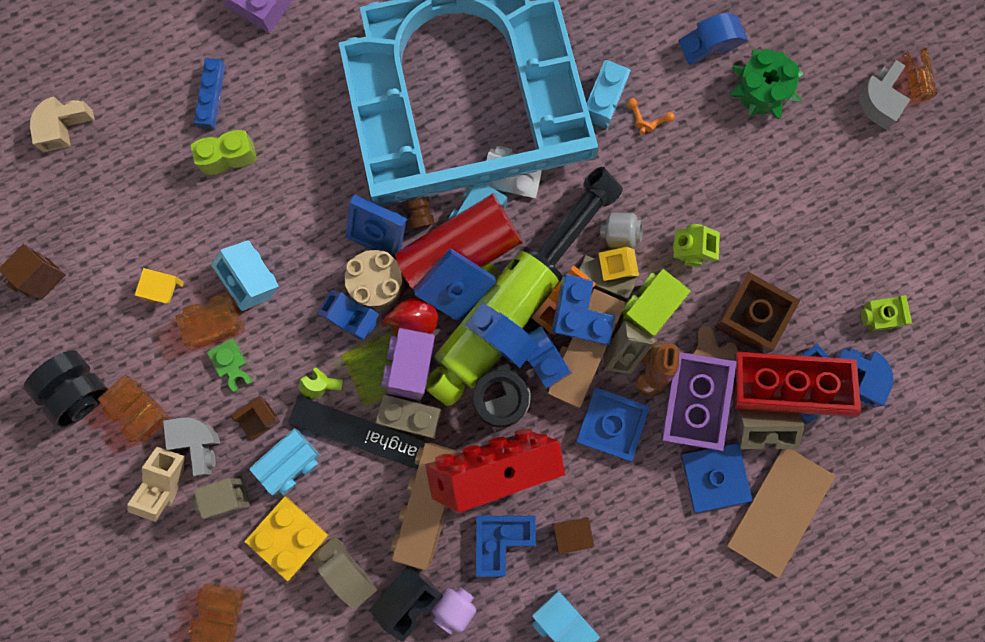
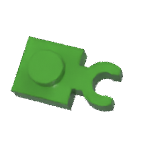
(228, 361)

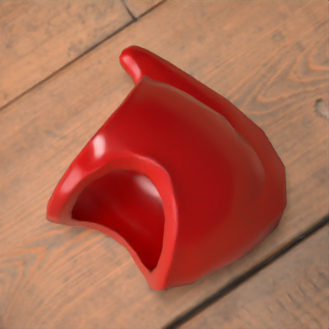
(412, 315)

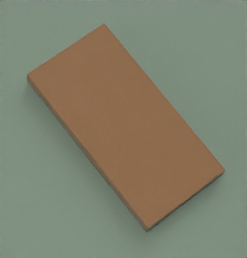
(780, 511)

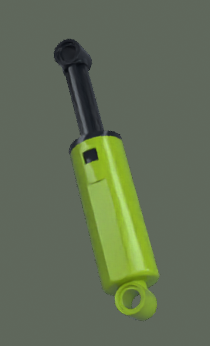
(517, 293)

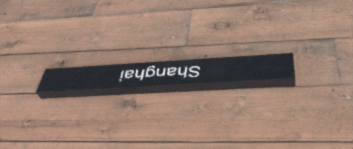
(357, 432)

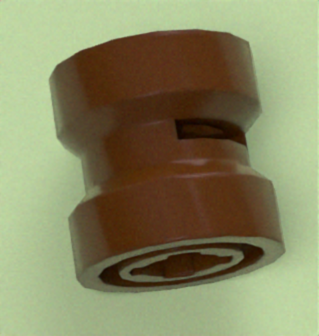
(419, 212)

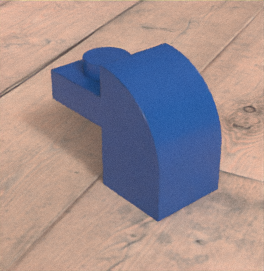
(714, 34)
(348, 314)
(502, 334)
(547, 359)
(874, 376)

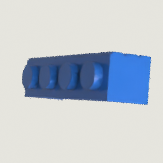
(209, 93)

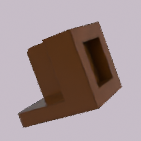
(256, 418)
(573, 535)

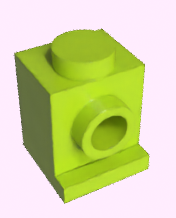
(897, 311)

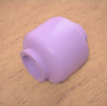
(454, 610)

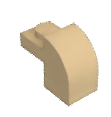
(51, 120)
(159, 484)

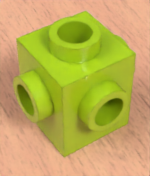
(696, 245)

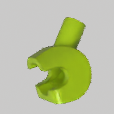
(316, 388)

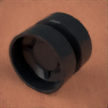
(65, 388)

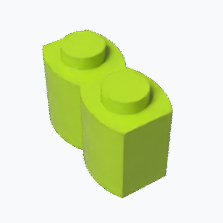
(218, 154)

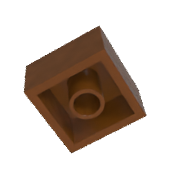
(757, 313)

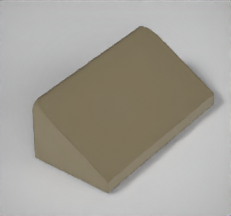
(617, 288)
(627, 349)

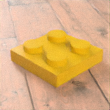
(286, 538)

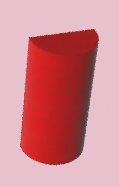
(476, 233)
(796, 384)

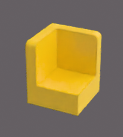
(618, 263)
(157, 286)

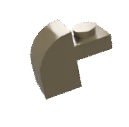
(343, 574)

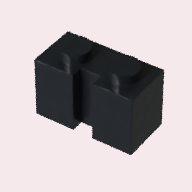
(404, 602)

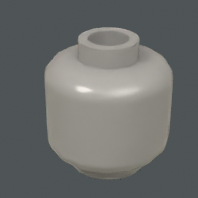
(622, 230)

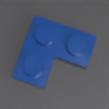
(573, 316)
(496, 533)

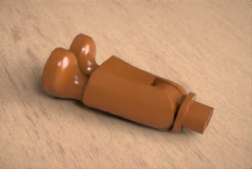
(660, 368)

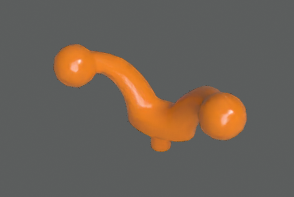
(644, 125)

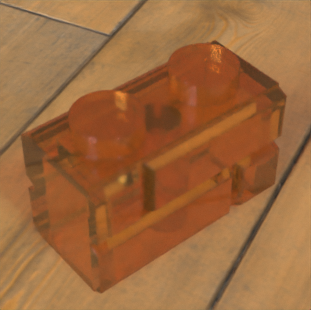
(210, 322)

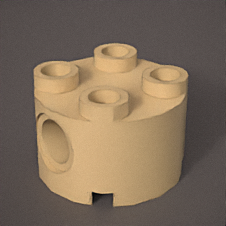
(374, 280)

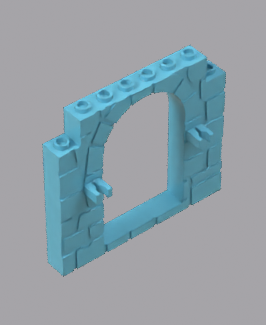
(383, 109)

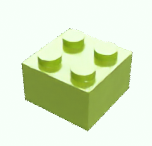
(658, 301)

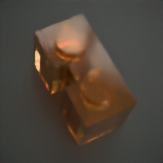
(134, 408)
(218, 613)

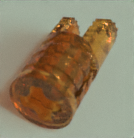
(920, 78)

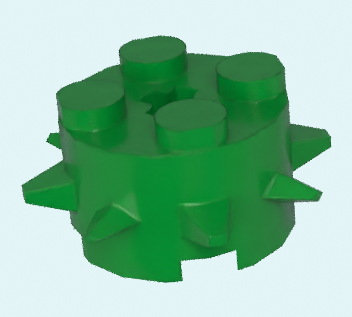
(776, 70)

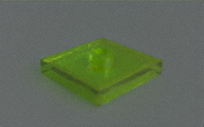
(367, 367)

